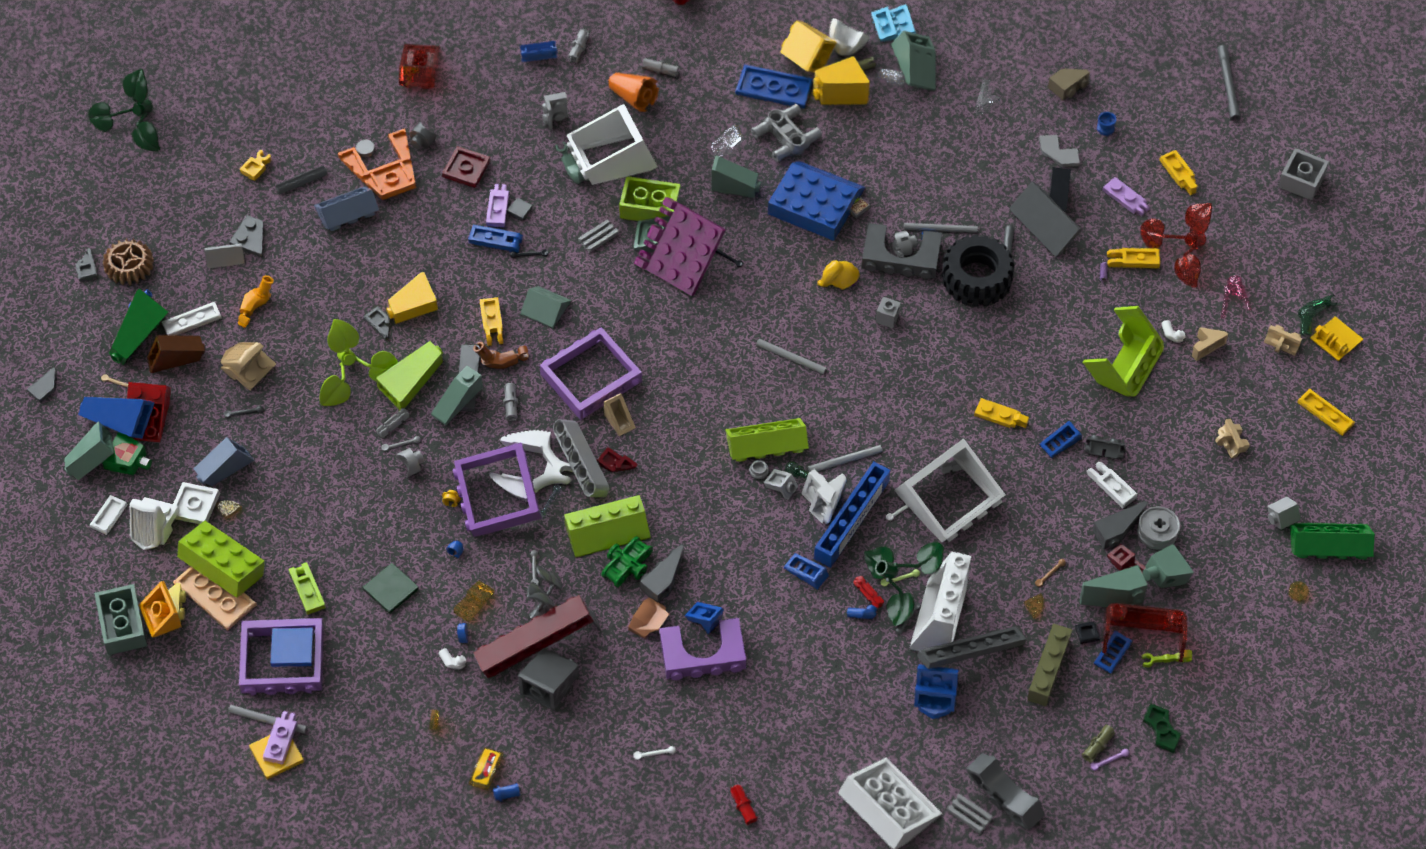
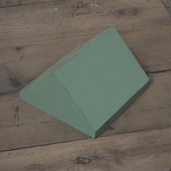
(544, 306)

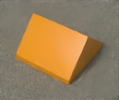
(159, 611)

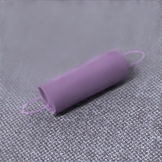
(1103, 270)

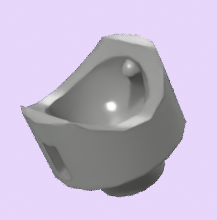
(904, 243)
(411, 460)

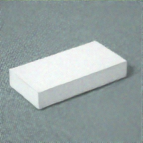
(108, 514)

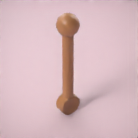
(1039, 582)

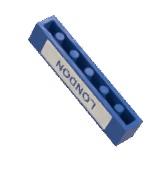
(852, 514)

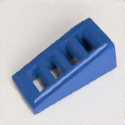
(1068, 426)
(815, 579)
(1116, 636)

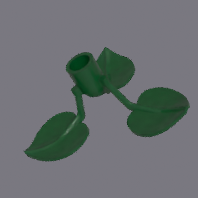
(134, 86)
(881, 566)

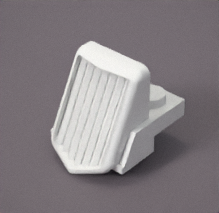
(823, 495)
(151, 522)

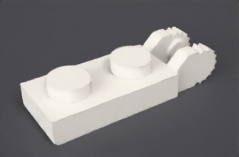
(1113, 485)

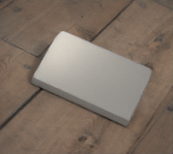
(224, 255)

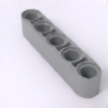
(581, 458)

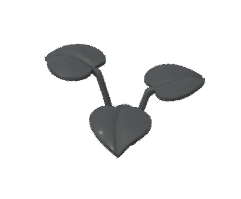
(536, 592)

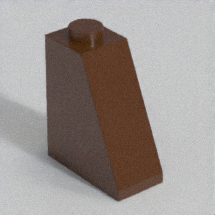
(174, 351)

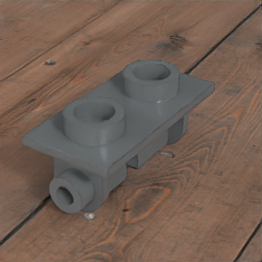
(1097, 445)

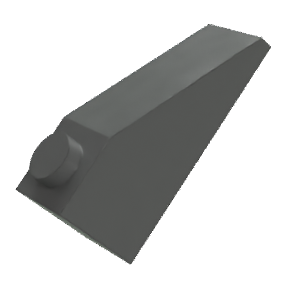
(1114, 528)

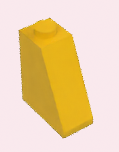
(412, 300)

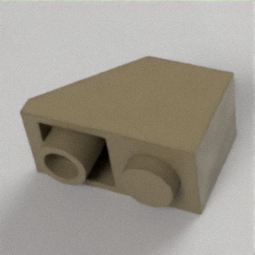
(1068, 81)

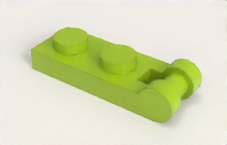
(307, 589)

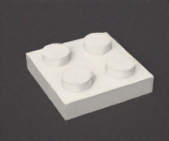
(195, 502)

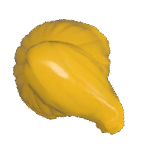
(839, 274)

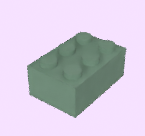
(120, 619)

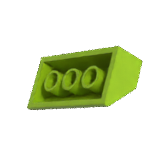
(767, 439)
(606, 525)

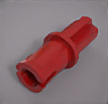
(743, 804)

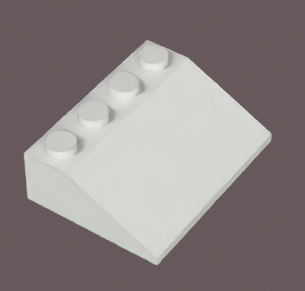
(888, 802)

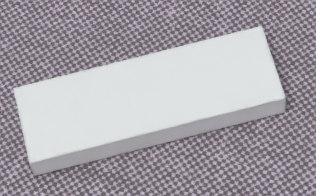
(191, 319)

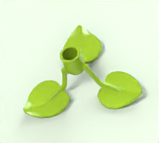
(340, 340)

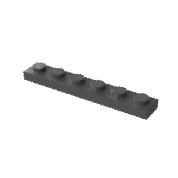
(971, 647)

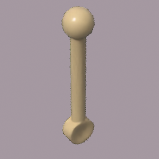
(105, 378)

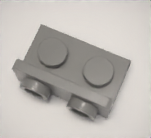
(554, 108)

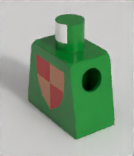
(127, 456)

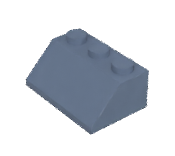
(347, 208)

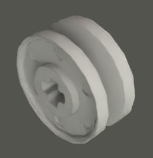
(1157, 537)

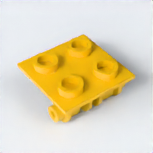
(1336, 338)

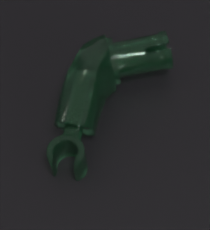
(1309, 310)

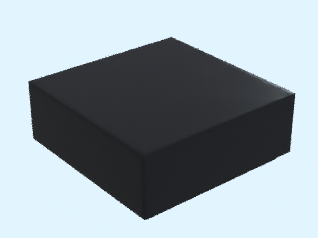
(1087, 632)

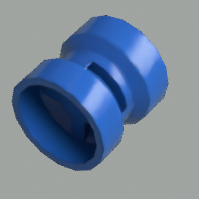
(1106, 123)

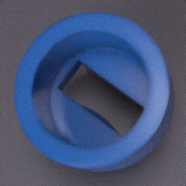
(457, 546)

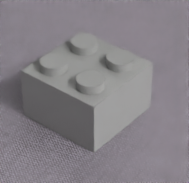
(1303, 174)

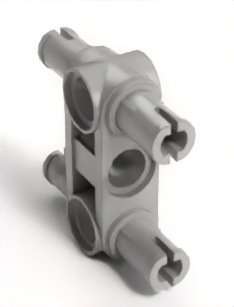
(786, 132)

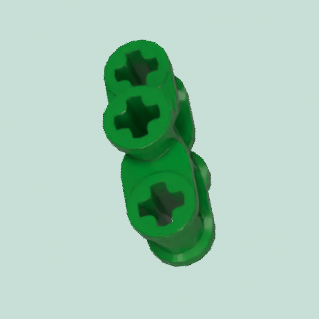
(627, 561)

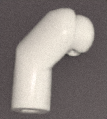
(1171, 334)
(451, 662)

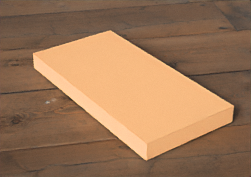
(214, 599)

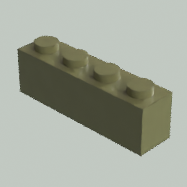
(1049, 665)

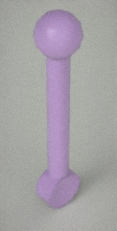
(1094, 766)

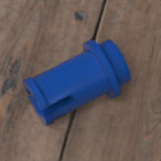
(506, 792)

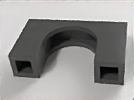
(921, 264)

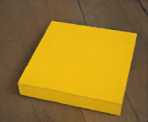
(272, 769)

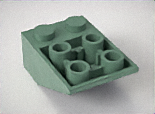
(916, 59)

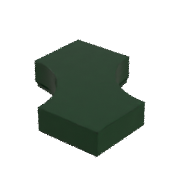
(1166, 736)

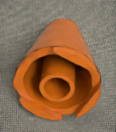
(635, 89)

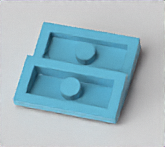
(892, 22)

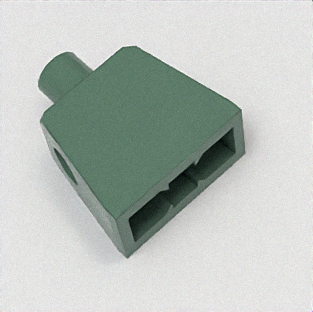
(1168, 568)

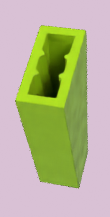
(410, 374)

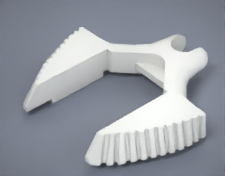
(535, 442)

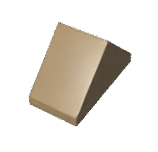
(618, 415)

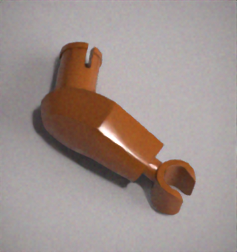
(500, 360)

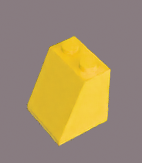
(808, 46)
(841, 83)

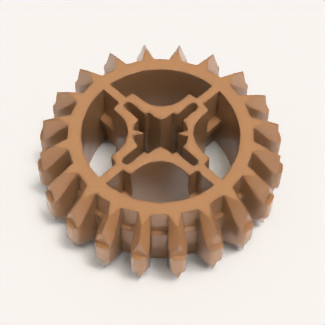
(131, 265)

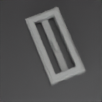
(608, 227)
(955, 803)

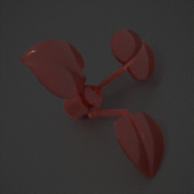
(1196, 217)

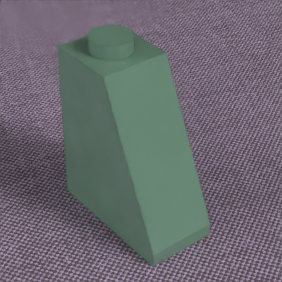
(734, 179)
(89, 452)

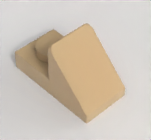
(1209, 341)

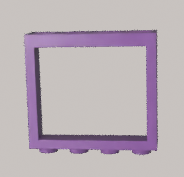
(596, 400)
(505, 521)
(288, 685)

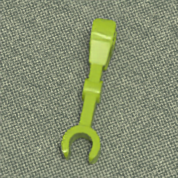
(1166, 658)

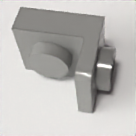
(782, 482)

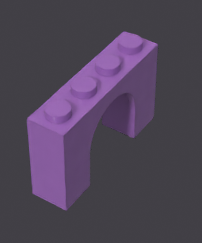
(681, 664)

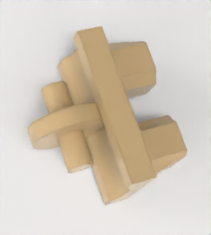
(1283, 340)
(1230, 437)

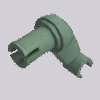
(571, 165)

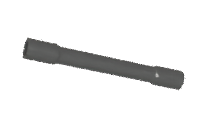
(1224, 59)

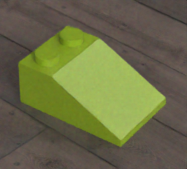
(644, 197)

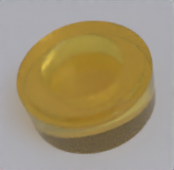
(1298, 591)
(434, 719)

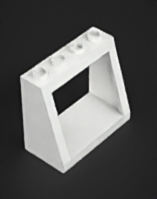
(607, 129)
(975, 469)
(942, 603)

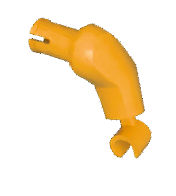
(254, 299)

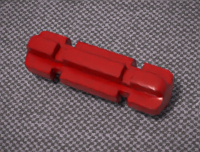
(868, 592)

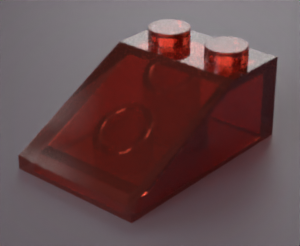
(418, 66)

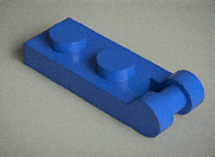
(495, 238)

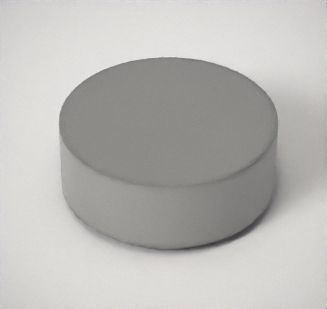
(365, 148)

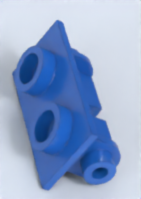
(538, 51)

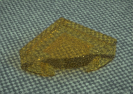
(228, 508)
(1035, 605)

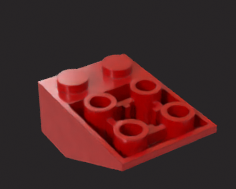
(161, 396)

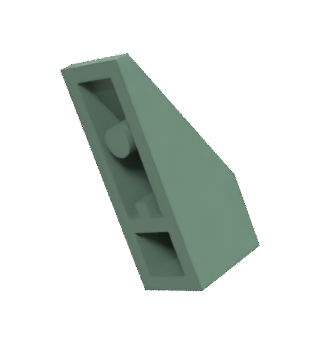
(457, 395)

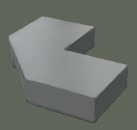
(1063, 157)

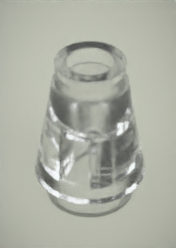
(893, 77)

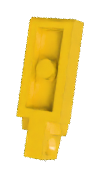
(1179, 171)
(1000, 414)

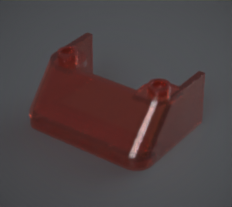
(1145, 618)

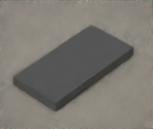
(1045, 219)

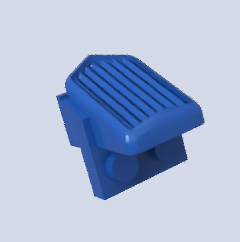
(936, 690)

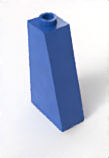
(119, 414)

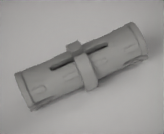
(578, 45)
(660, 67)
(510, 401)

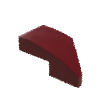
(614, 462)

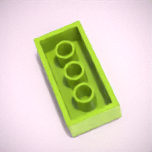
(220, 559)

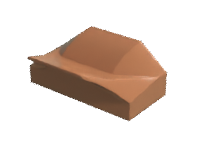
(648, 618)

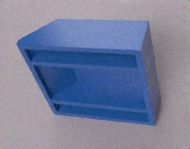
(814, 199)

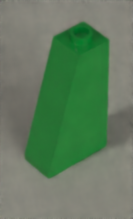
(139, 323)

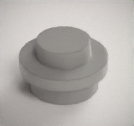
(759, 469)

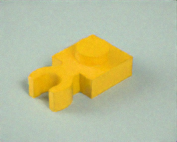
(255, 167)

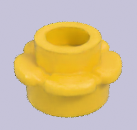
(452, 496)

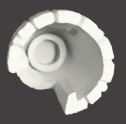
(847, 39)

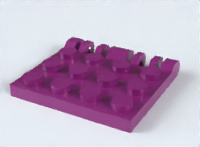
(683, 246)

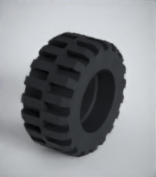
(975, 289)

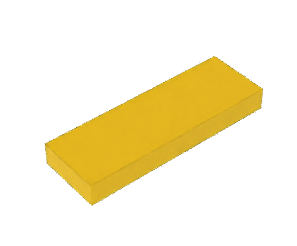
(1326, 412)

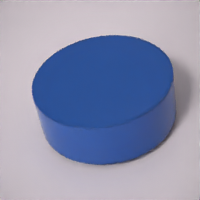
(462, 631)

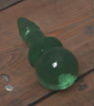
(796, 469)

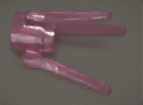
(1235, 287)

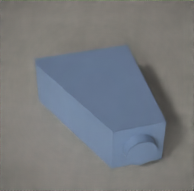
(222, 462)

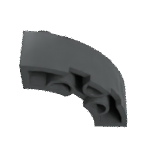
(1004, 792)

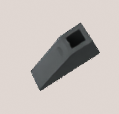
(662, 578)

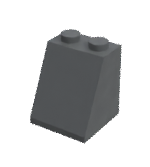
(547, 678)

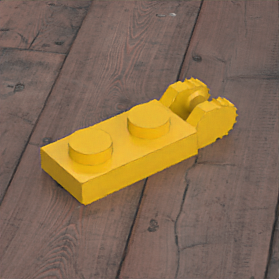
(1134, 258)
(491, 319)

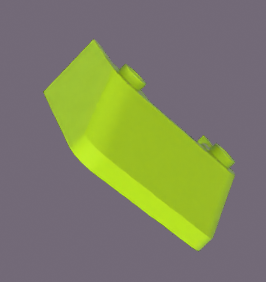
(1136, 358)

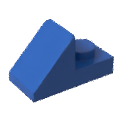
(706, 615)

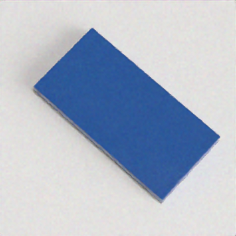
(774, 86)

